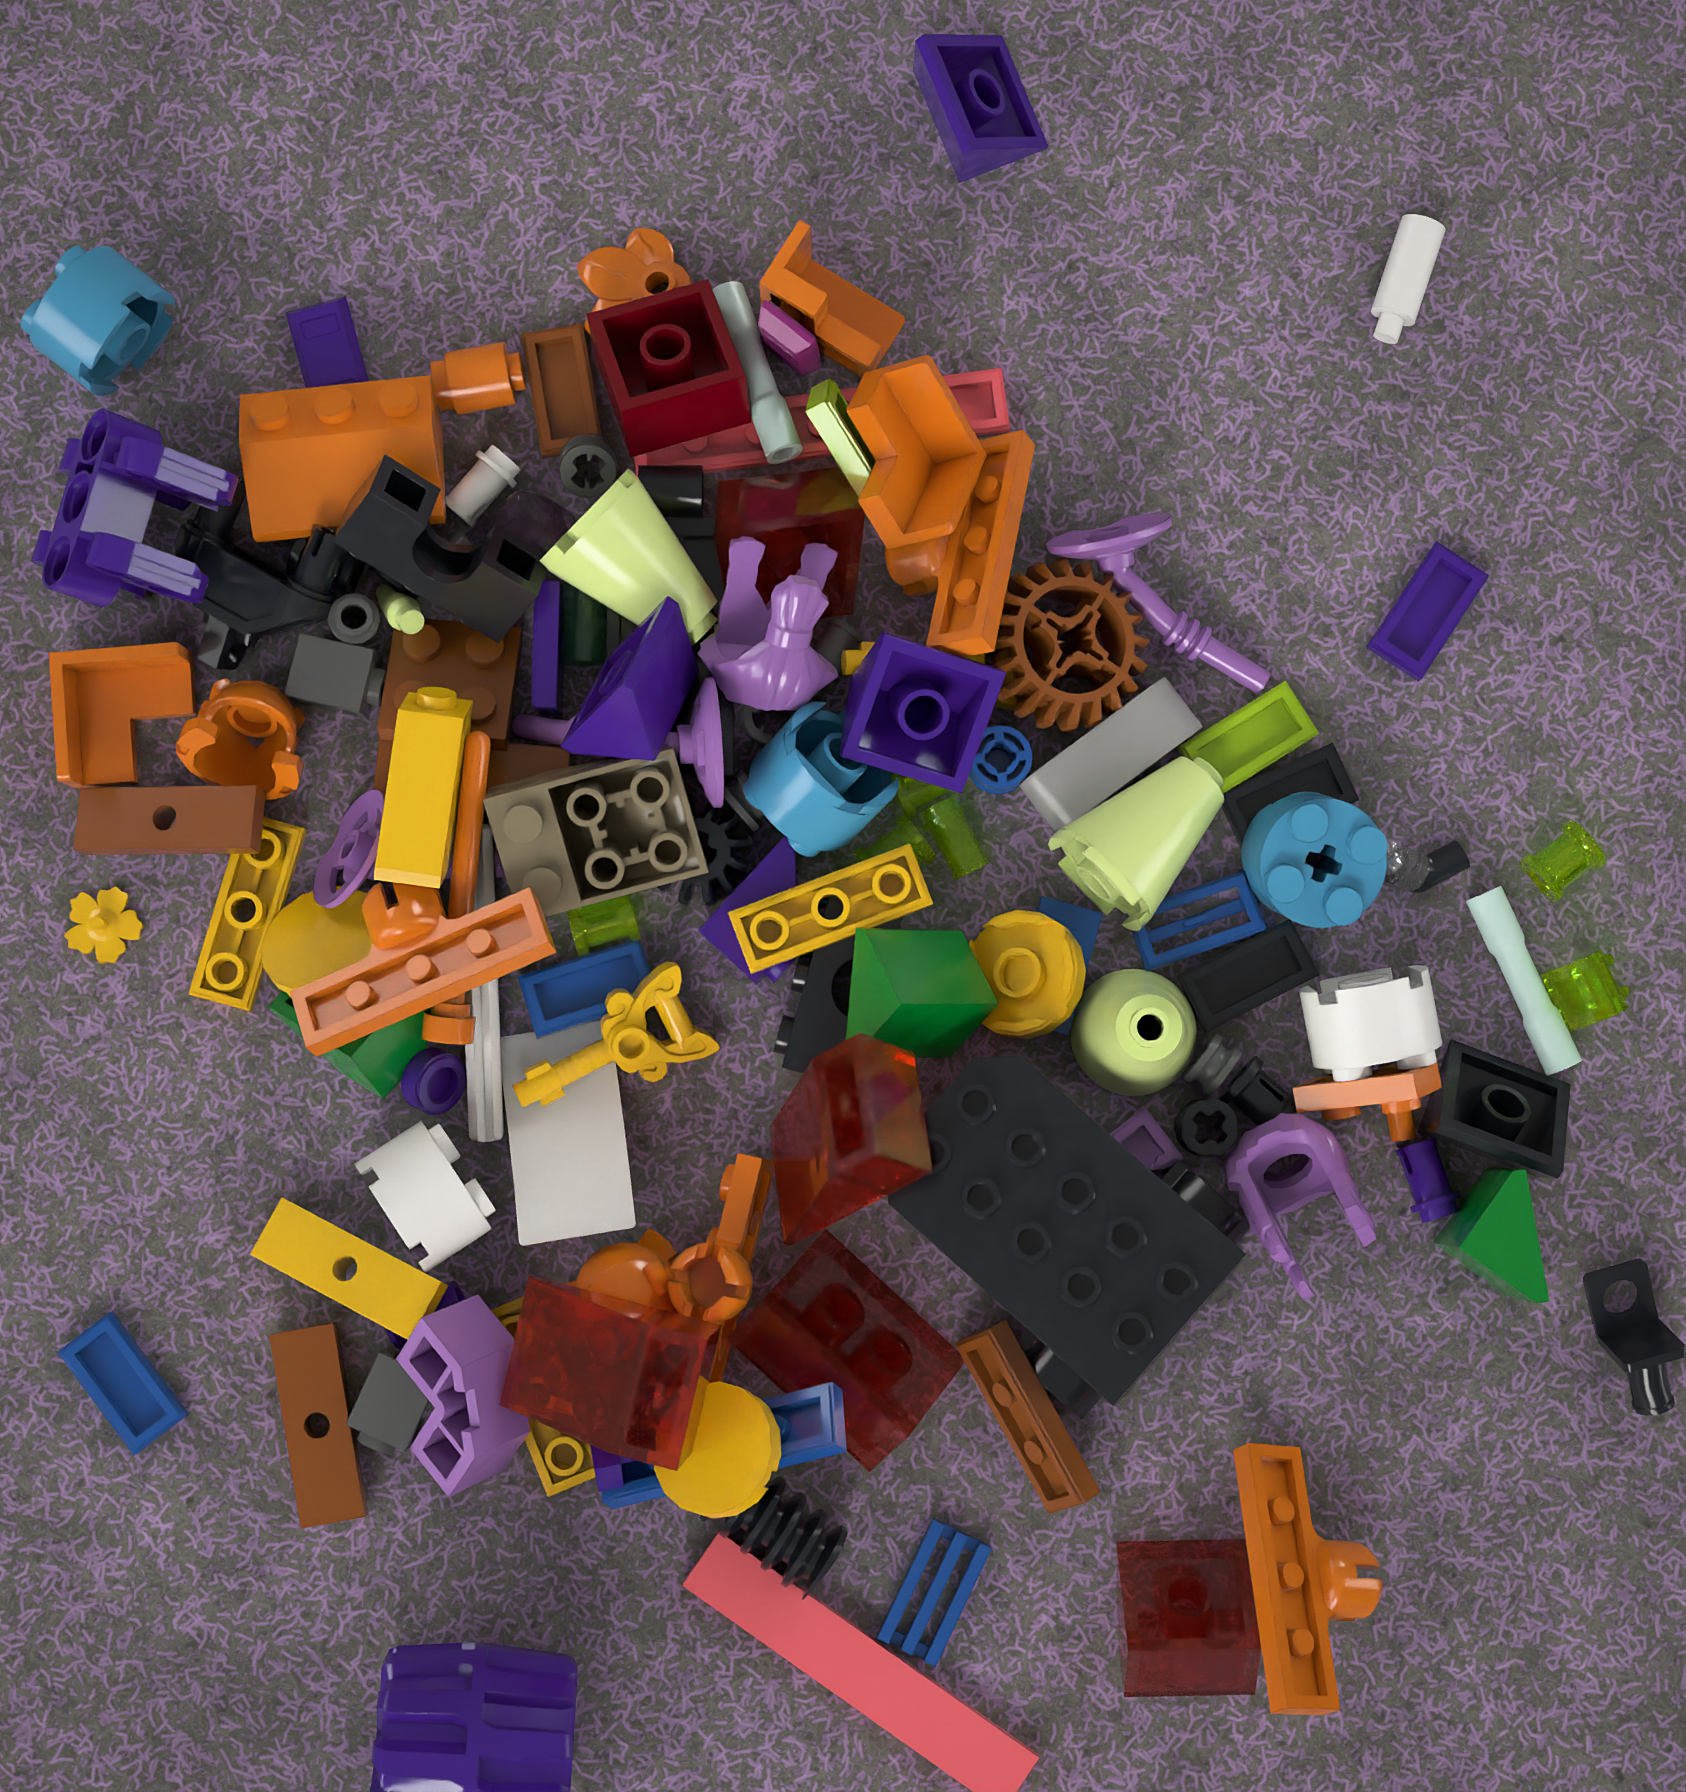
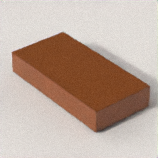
(560, 386)

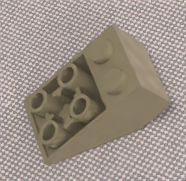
(595, 831)

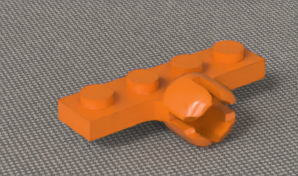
(975, 560)
(418, 961)
(715, 1276)
(1297, 1580)

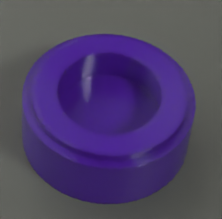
(433, 1081)

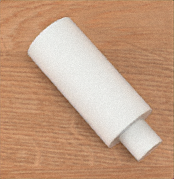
(1406, 275)

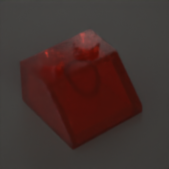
(785, 516)
(1186, 1618)

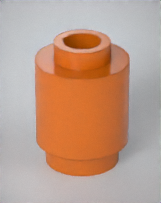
(478, 378)

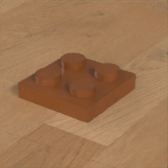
(456, 659)

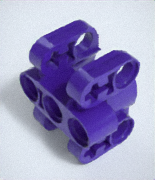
(106, 509)

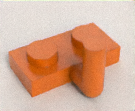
(1391, 1087)

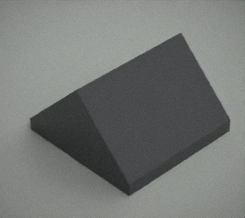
(1499, 1111)

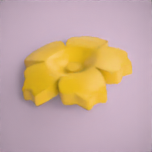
(103, 924)

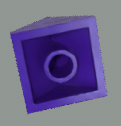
(976, 101)
(637, 690)
(919, 711)

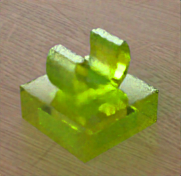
(1586, 990)

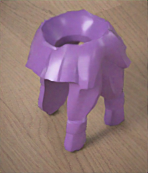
(764, 650)
(1320, 1172)

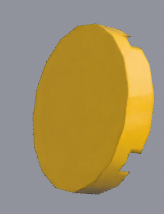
(314, 941)
(1032, 971)
(730, 1456)

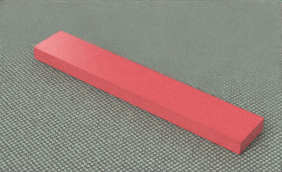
(976, 392)
(860, 1669)

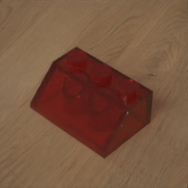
(848, 1328)

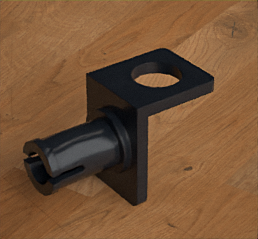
(1635, 1336)

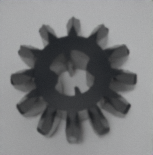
(723, 861)

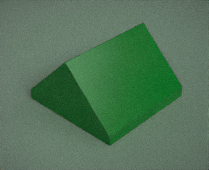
(917, 989)
(1499, 1234)

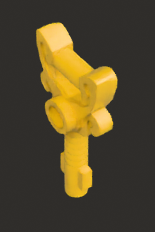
(626, 1039)

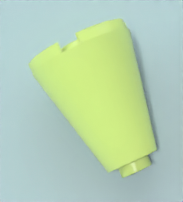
(632, 559)
(1141, 838)
(1107, 1035)

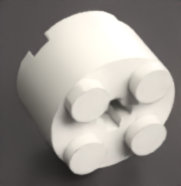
(1371, 1022)
(426, 1194)

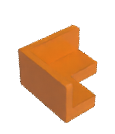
(845, 319)
(921, 452)
(101, 696)

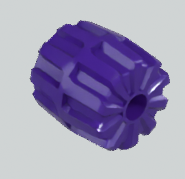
(474, 1719)

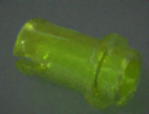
(954, 837)

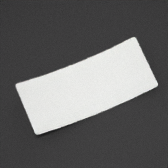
(571, 1152)

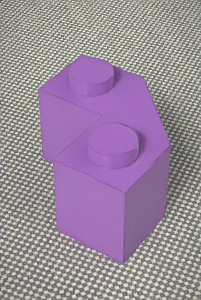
(461, 1368)

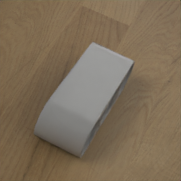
(1111, 755)

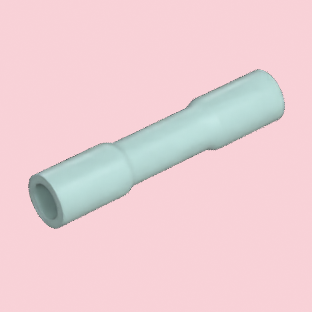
(767, 406)
(1540, 1017)

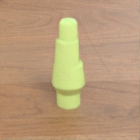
(400, 610)

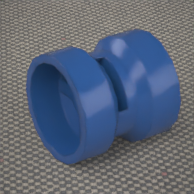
(998, 771)

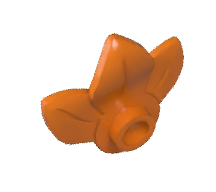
(631, 272)

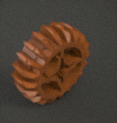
(1105, 667)

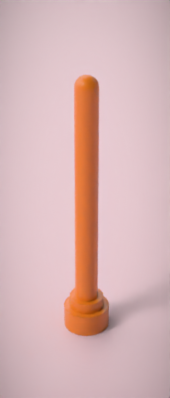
(451, 1020)

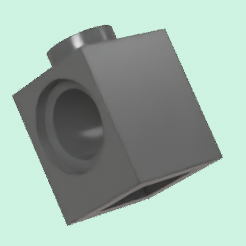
(335, 675)
(388, 1407)

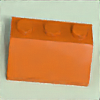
(318, 445)

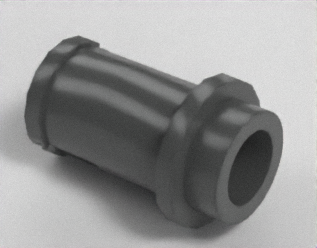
(354, 606)
(831, 643)

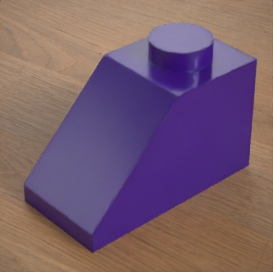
(769, 878)

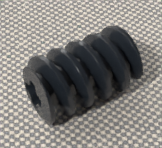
(788, 1535)

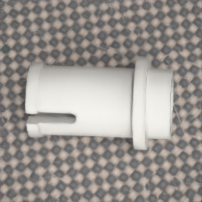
(482, 485)

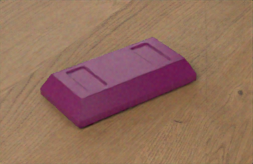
(789, 339)

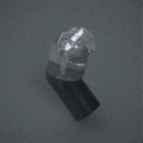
(1422, 872)

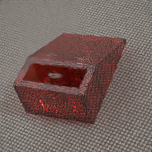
(848, 1135)
(610, 1371)

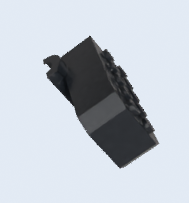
(1067, 1229)

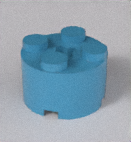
(98, 317)
(810, 788)
(1349, 867)

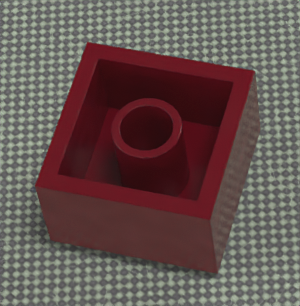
(669, 368)

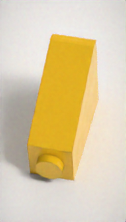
(423, 788)

